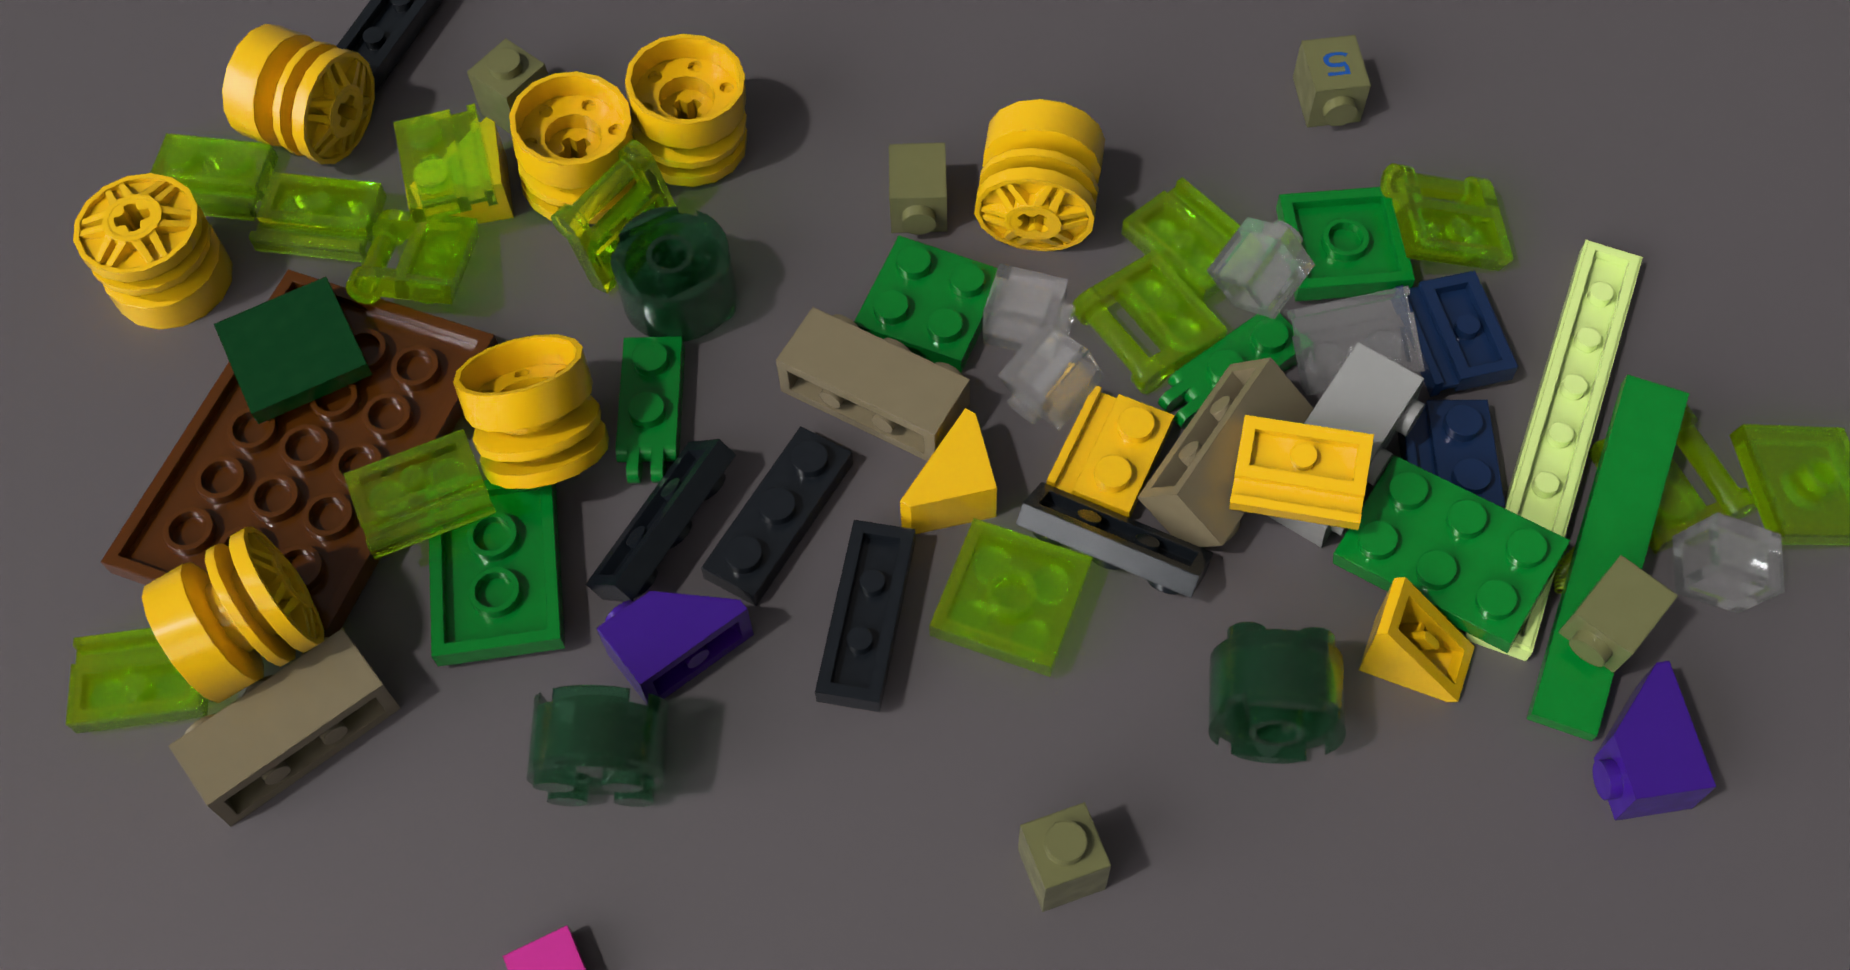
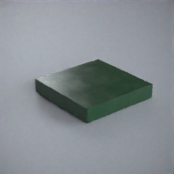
(292, 350)

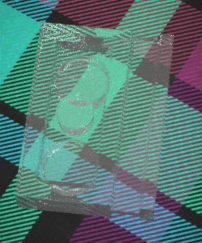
(1332, 329)

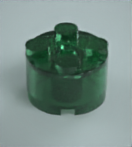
(674, 273)
(1276, 693)
(597, 745)

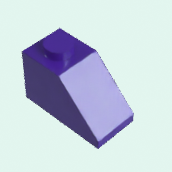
(672, 638)
(1652, 752)

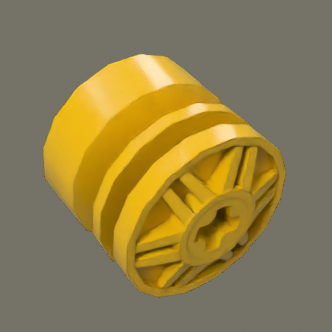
(298, 93)
(688, 107)
(567, 138)
(1040, 175)
(153, 251)
(532, 411)
(227, 618)

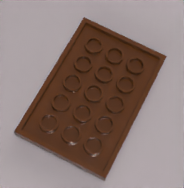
(291, 468)

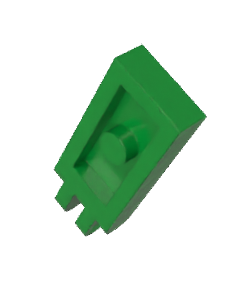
(1253, 340)
(650, 405)

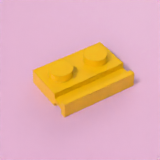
(1111, 451)
(1301, 472)

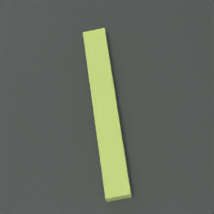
(1569, 403)

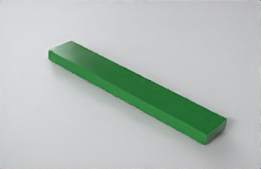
(1615, 523)

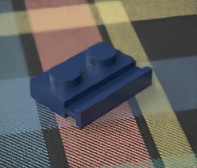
(1459, 334)
(1457, 445)

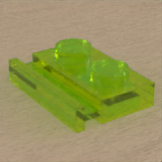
(444, 163)
(221, 173)
(318, 216)
(1185, 232)
(419, 493)
(127, 683)

